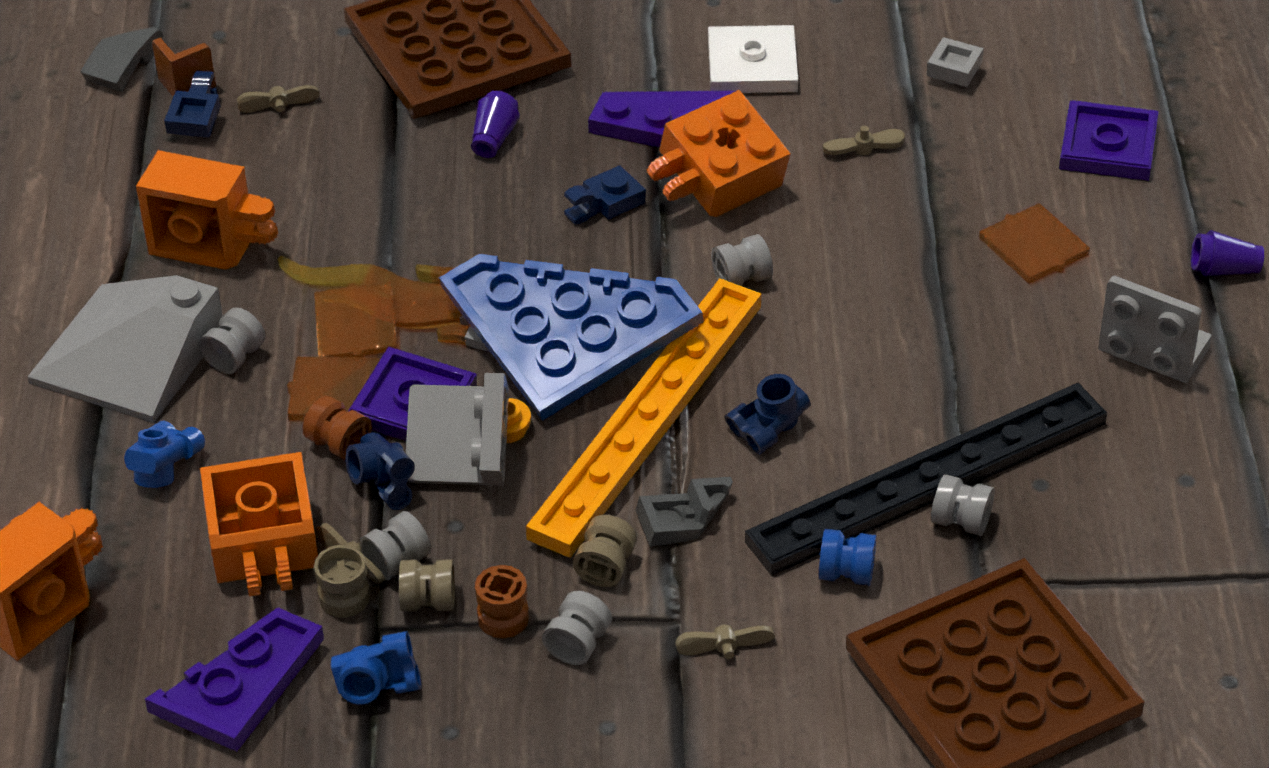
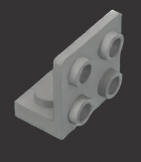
(1152, 329)
(459, 432)

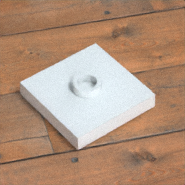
(753, 59)

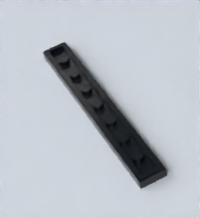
(915, 480)

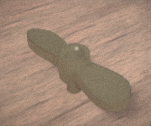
(277, 98)
(865, 142)
(330, 537)
(722, 639)

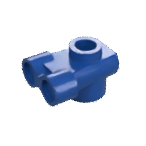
(157, 451)
(376, 668)

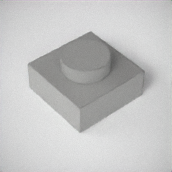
(955, 62)

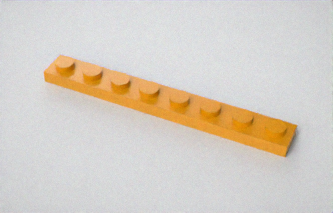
(642, 420)

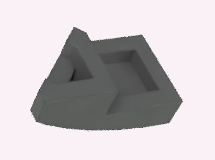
(118, 56)
(682, 516)

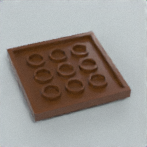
(455, 49)
(994, 673)

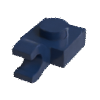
(194, 111)
(607, 193)

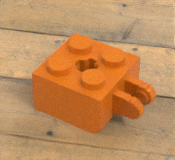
(720, 155)
(201, 211)
(259, 519)
(43, 574)

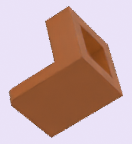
(178, 69)

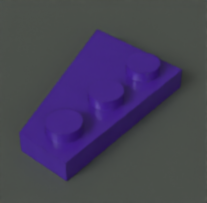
(643, 115)
(241, 684)

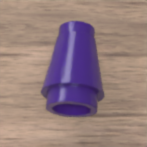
(494, 121)
(1225, 255)

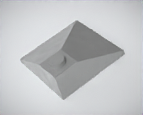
(132, 345)

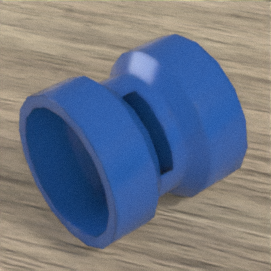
(847, 557)

